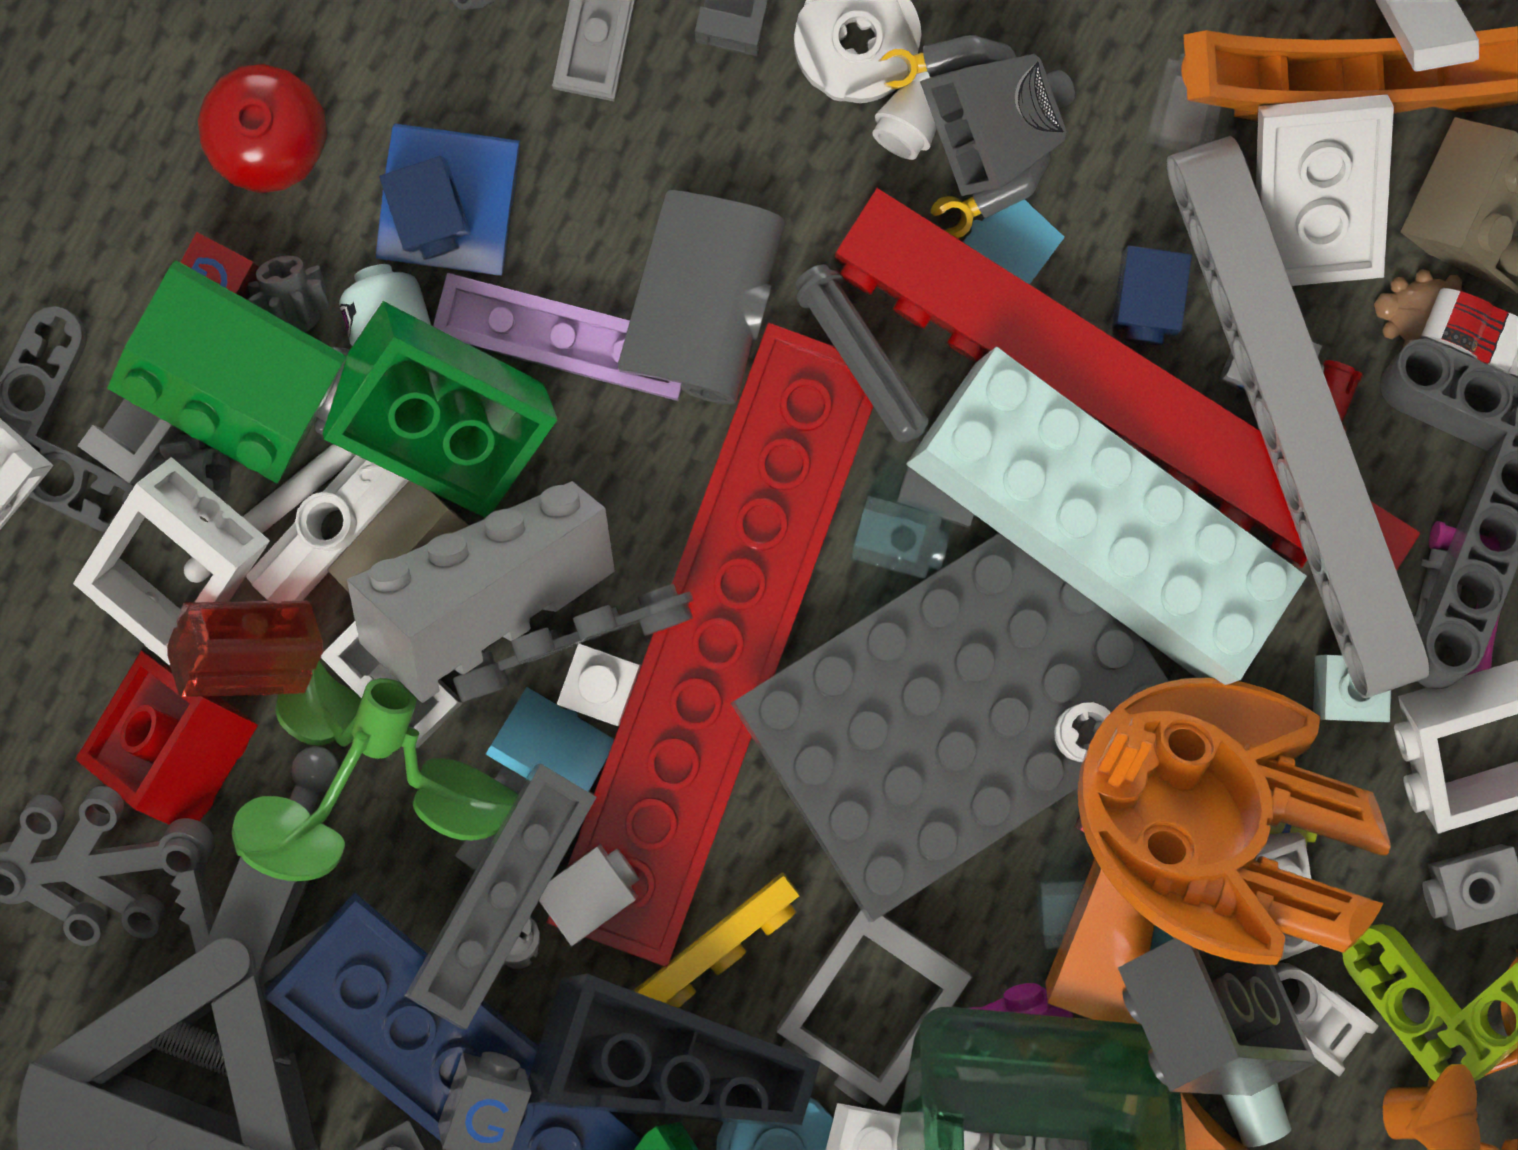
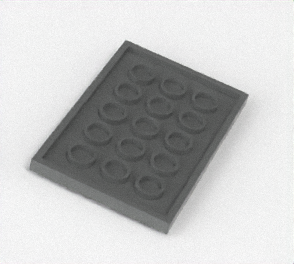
(940, 718)

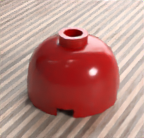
(262, 128)

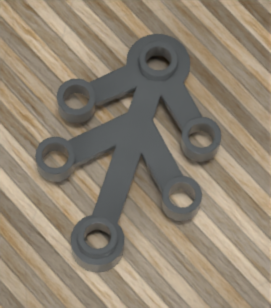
(658, 611)
(90, 868)

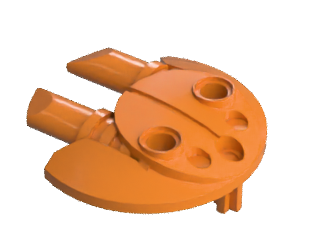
(1183, 806)

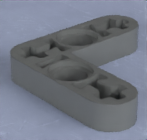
(32, 424)

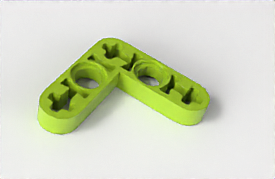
(1465, 1027)

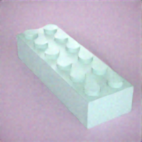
(1106, 519)

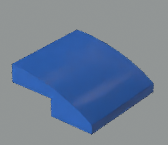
(486, 184)

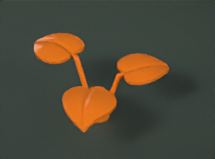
(1445, 1111)

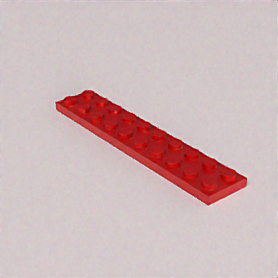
(747, 580)

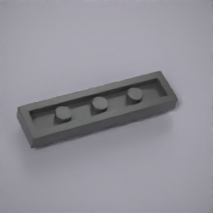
(500, 896)

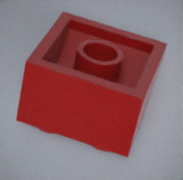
(164, 748)

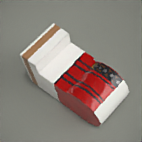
(1474, 329)

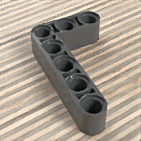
(1489, 503)

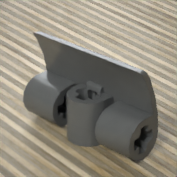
(702, 294)

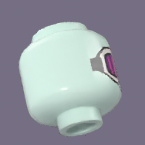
(377, 285)

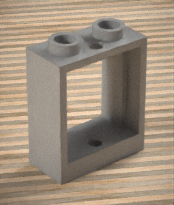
(853, 1078)

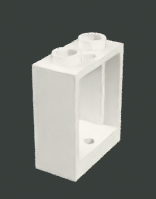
(173, 503)
(1445, 711)

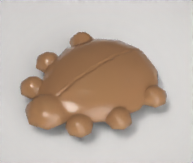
(1411, 304)

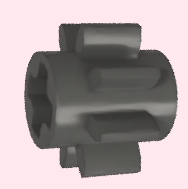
(290, 291)
(200, 460)

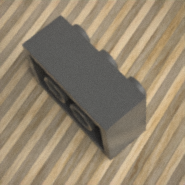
(1214, 1021)

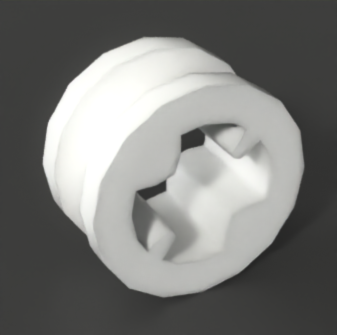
(1067, 736)

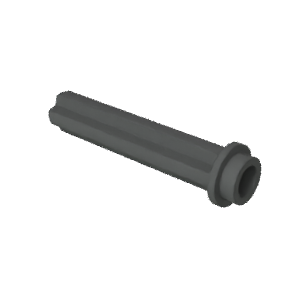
(822, 293)

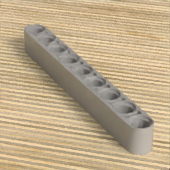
(1297, 417)

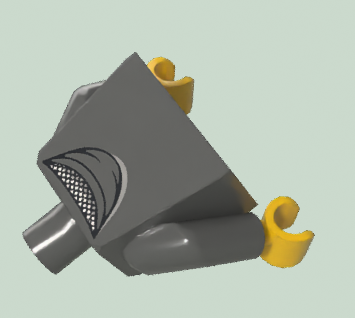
(993, 119)

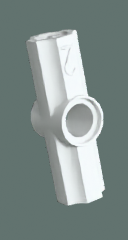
(301, 554)

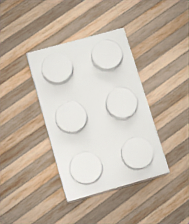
(1327, 185)

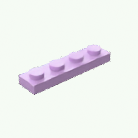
(541, 332)

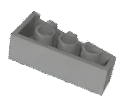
(479, 585)

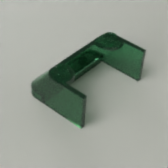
(1035, 1080)

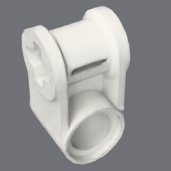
(1326, 1019)

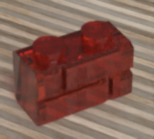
(244, 648)

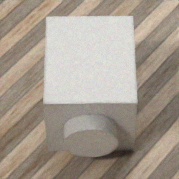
(598, 684)

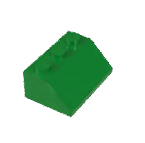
(226, 371)
(437, 411)

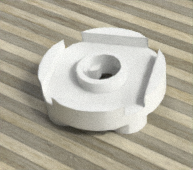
(843, 72)

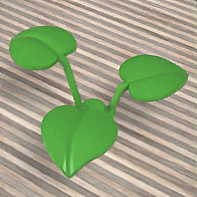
(452, 796)

